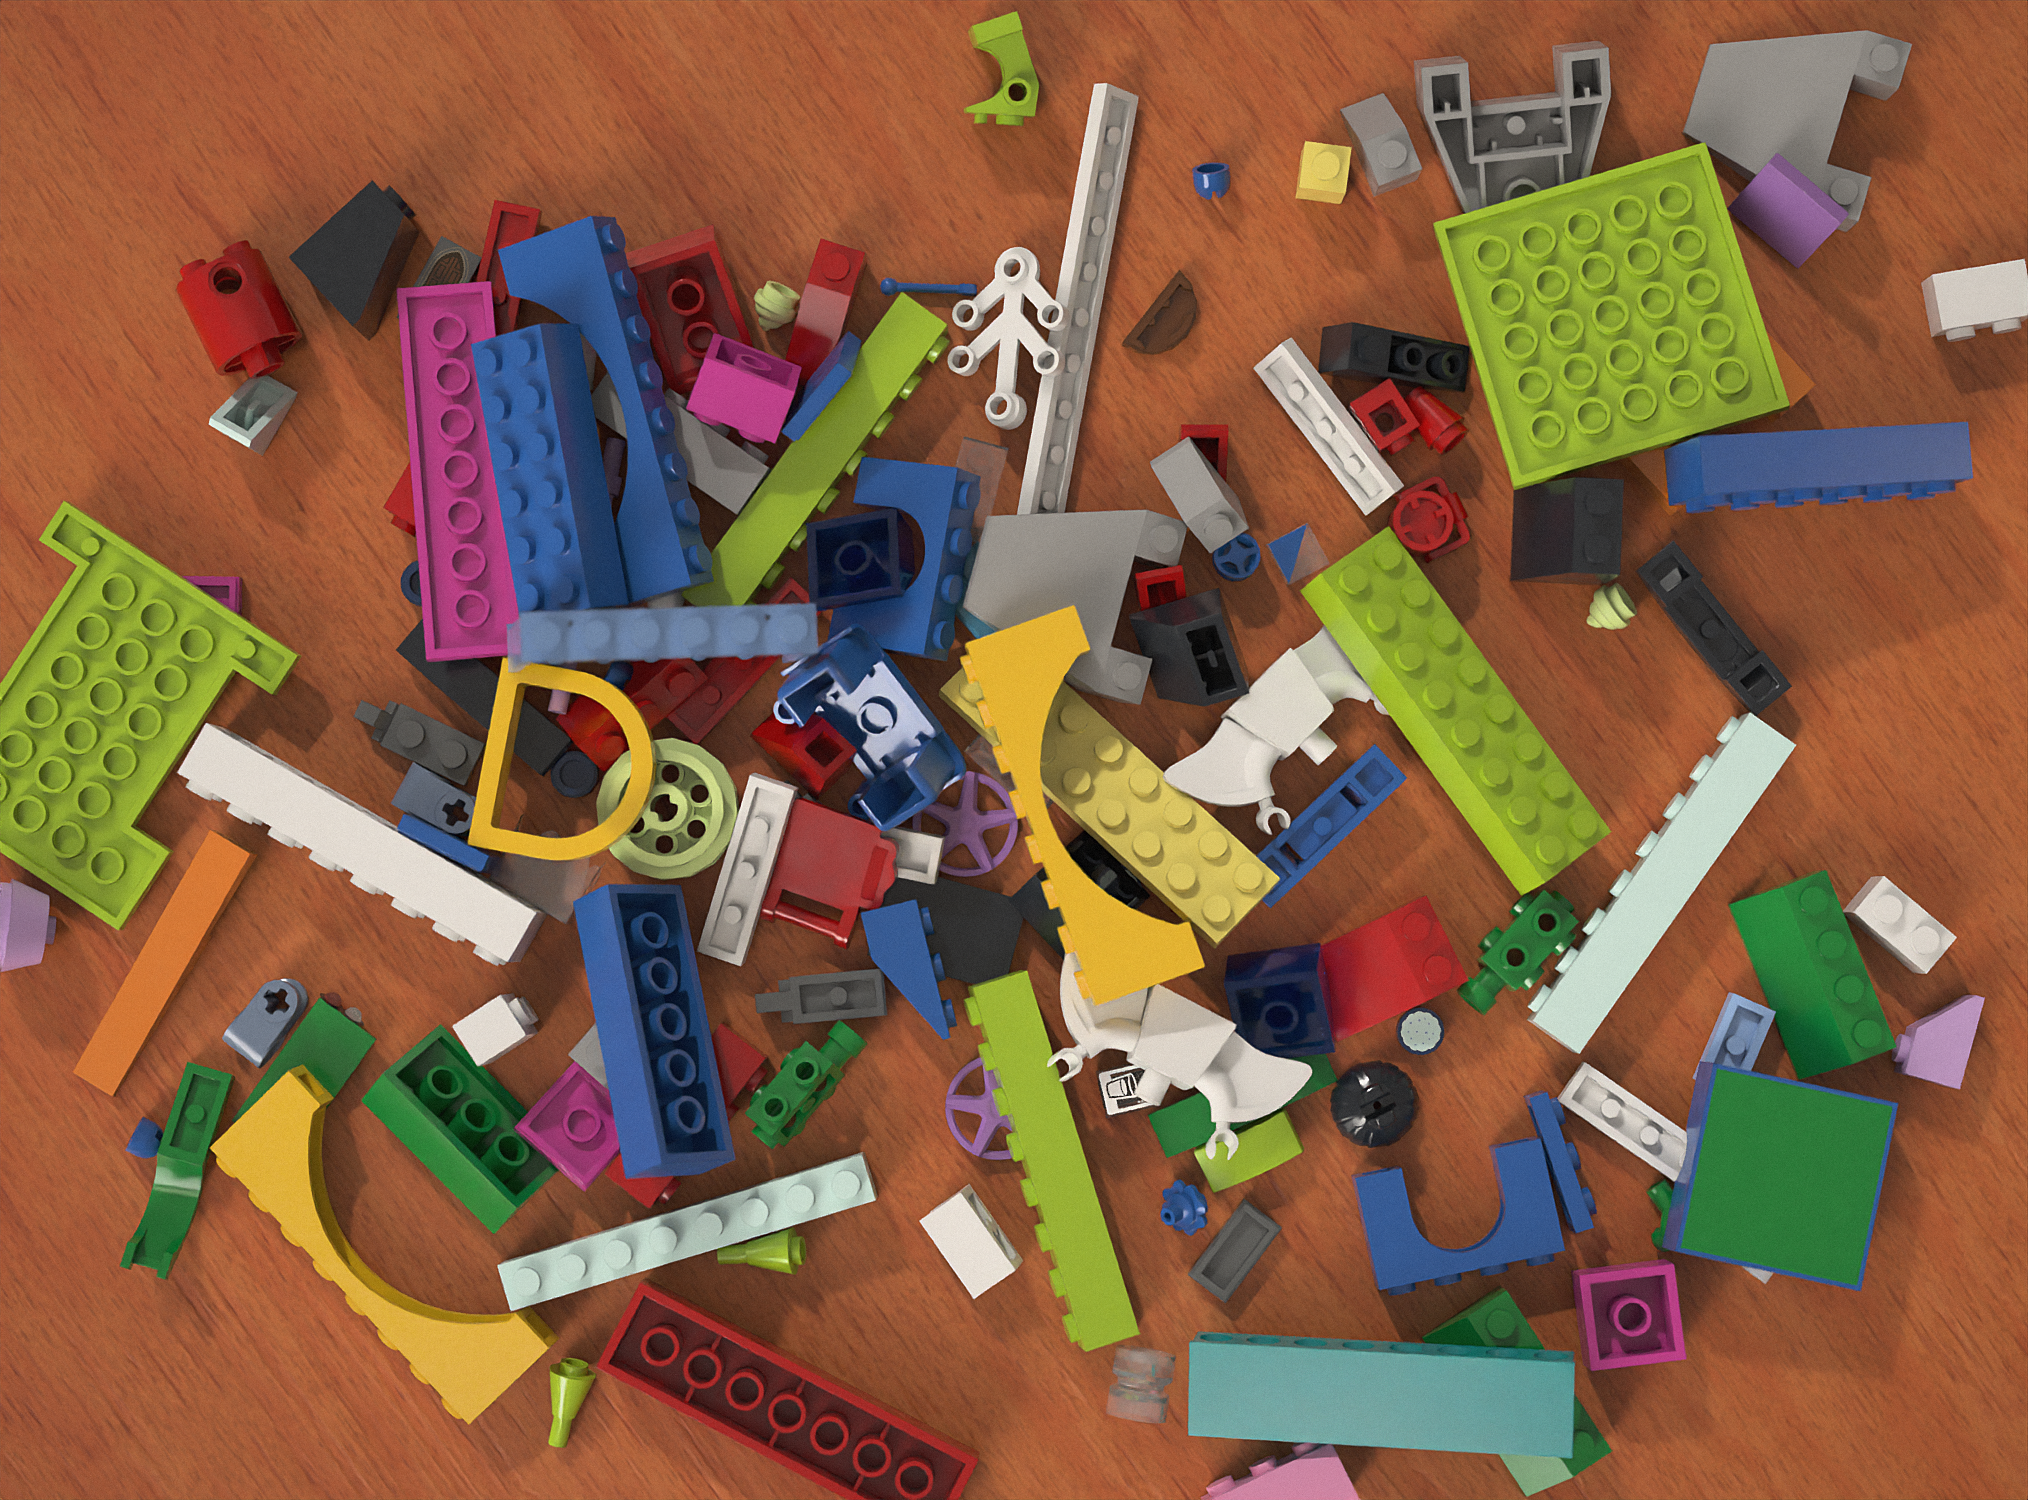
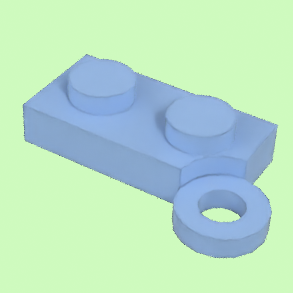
(1737, 1033)

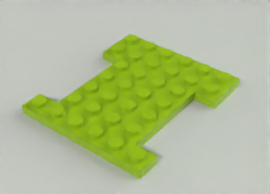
(109, 708)

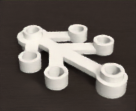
(1009, 330)

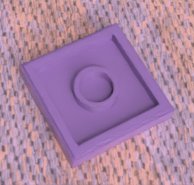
(1787, 210)

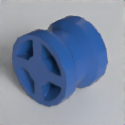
(1241, 547)

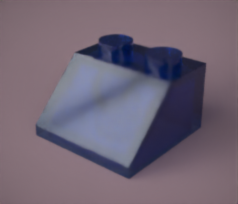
(859, 559)
(1282, 1000)

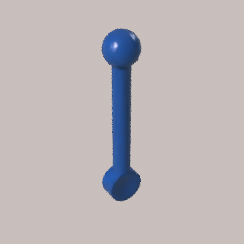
(890, 286)

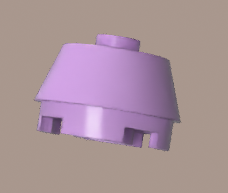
(23, 925)

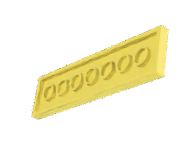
(1136, 814)

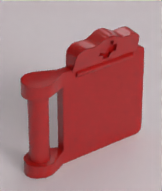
(833, 862)

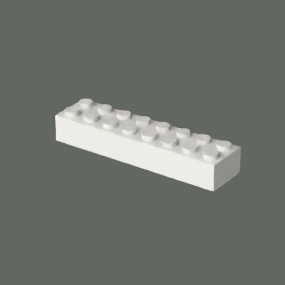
(362, 842)

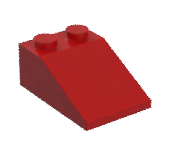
(685, 300)
(1389, 967)

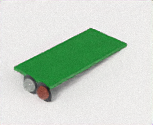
(325, 1043)

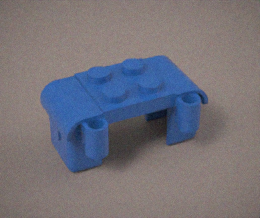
(880, 714)

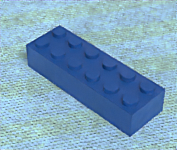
(1818, 466)
(549, 470)
(653, 1030)

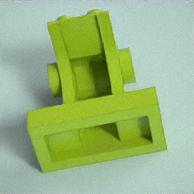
(1005, 41)

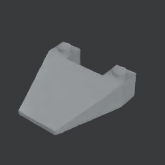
(1789, 102)
(1518, 142)
(1078, 559)

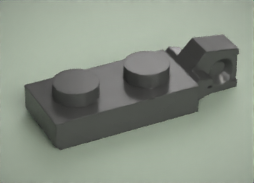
(423, 740)
(827, 997)

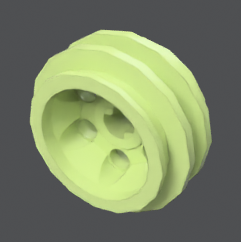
(717, 812)

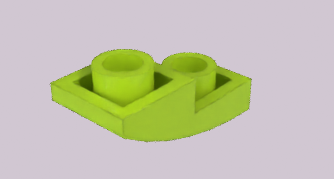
(1260, 1148)

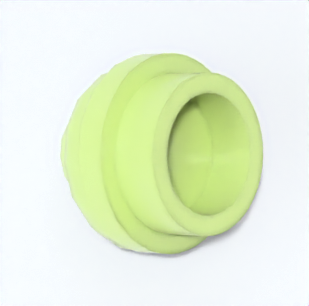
(776, 305)
(1611, 608)

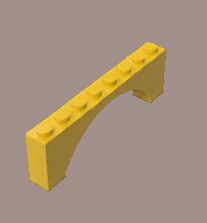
(1112, 942)
(279, 1159)

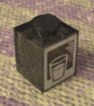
(1118, 1088)

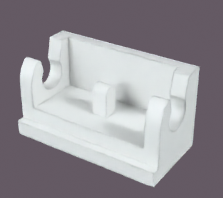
(971, 1241)

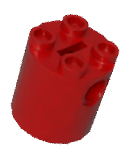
(244, 327)

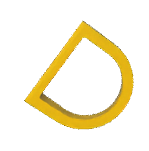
(498, 756)

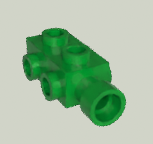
(1527, 937)
(795, 1085)

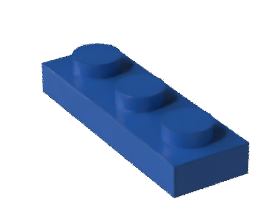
(1561, 1160)

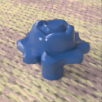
(1184, 1207)

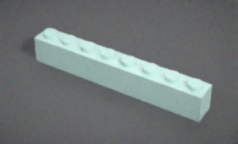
(1660, 881)
(687, 1231)

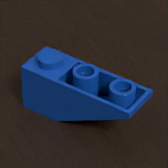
(902, 952)

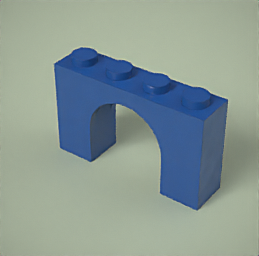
(944, 507)
(1523, 1230)

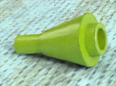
(777, 1252)
(569, 1386)

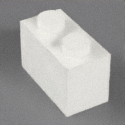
(1977, 299)
(1899, 924)
(497, 1028)

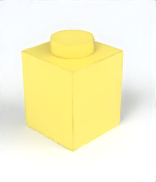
(1323, 172)

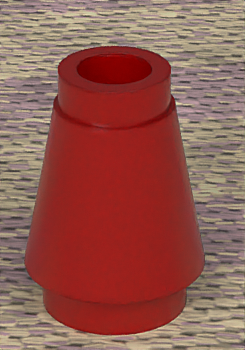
(1439, 424)

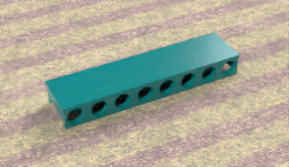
(1382, 1394)

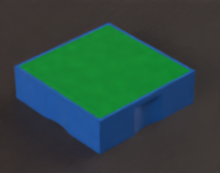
(1780, 1175)

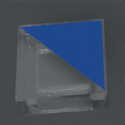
(1297, 554)

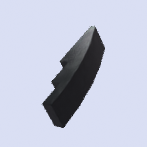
(474, 690)

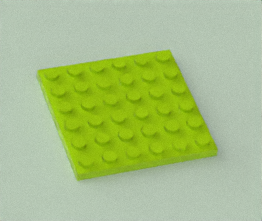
(1610, 316)

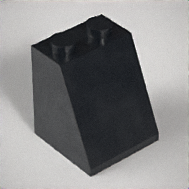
(361, 255)
(1567, 531)

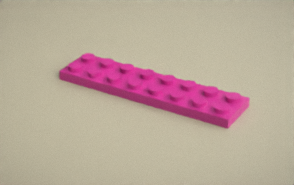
(455, 497)

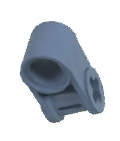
(434, 800)
(261, 1025)

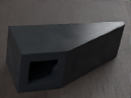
(1377, 354)

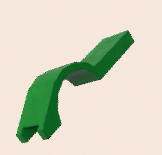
(180, 1169)

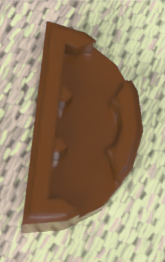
(1166, 320)

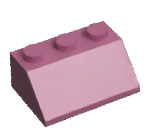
(1306, 1474)

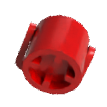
(1426, 520)

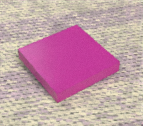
(573, 1126)

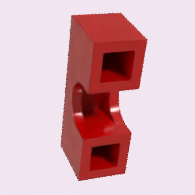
(653, 688)

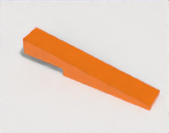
(165, 961)

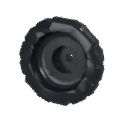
(1354, 1100)

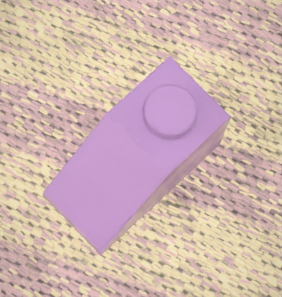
(1939, 1043)

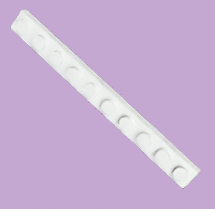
(1081, 292)

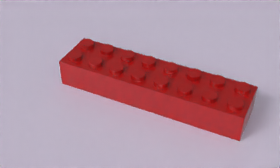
(780, 1403)

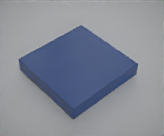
(822, 386)
(447, 844)

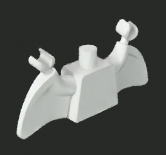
(1270, 725)
(1179, 1047)

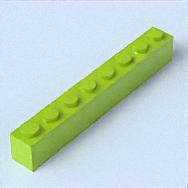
(817, 462)
(1052, 1160)

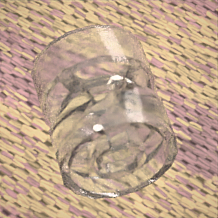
(1140, 1384)

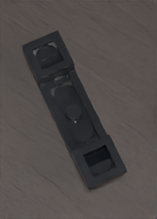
(1711, 630)

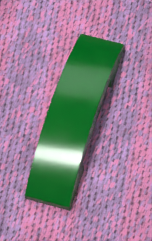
(1189, 1119)

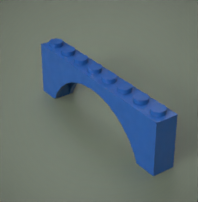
(588, 282)

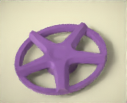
(967, 823)
(981, 1105)

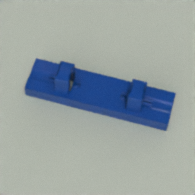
(1330, 819)

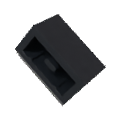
(1192, 650)
(1092, 860)

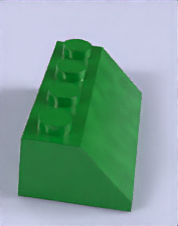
(1812, 975)
(461, 1127)
(1498, 1322)

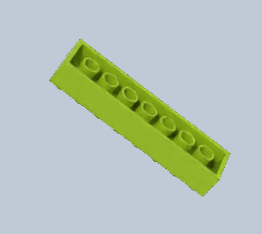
(1455, 711)

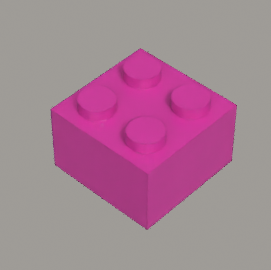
(743, 389)
(1628, 1314)

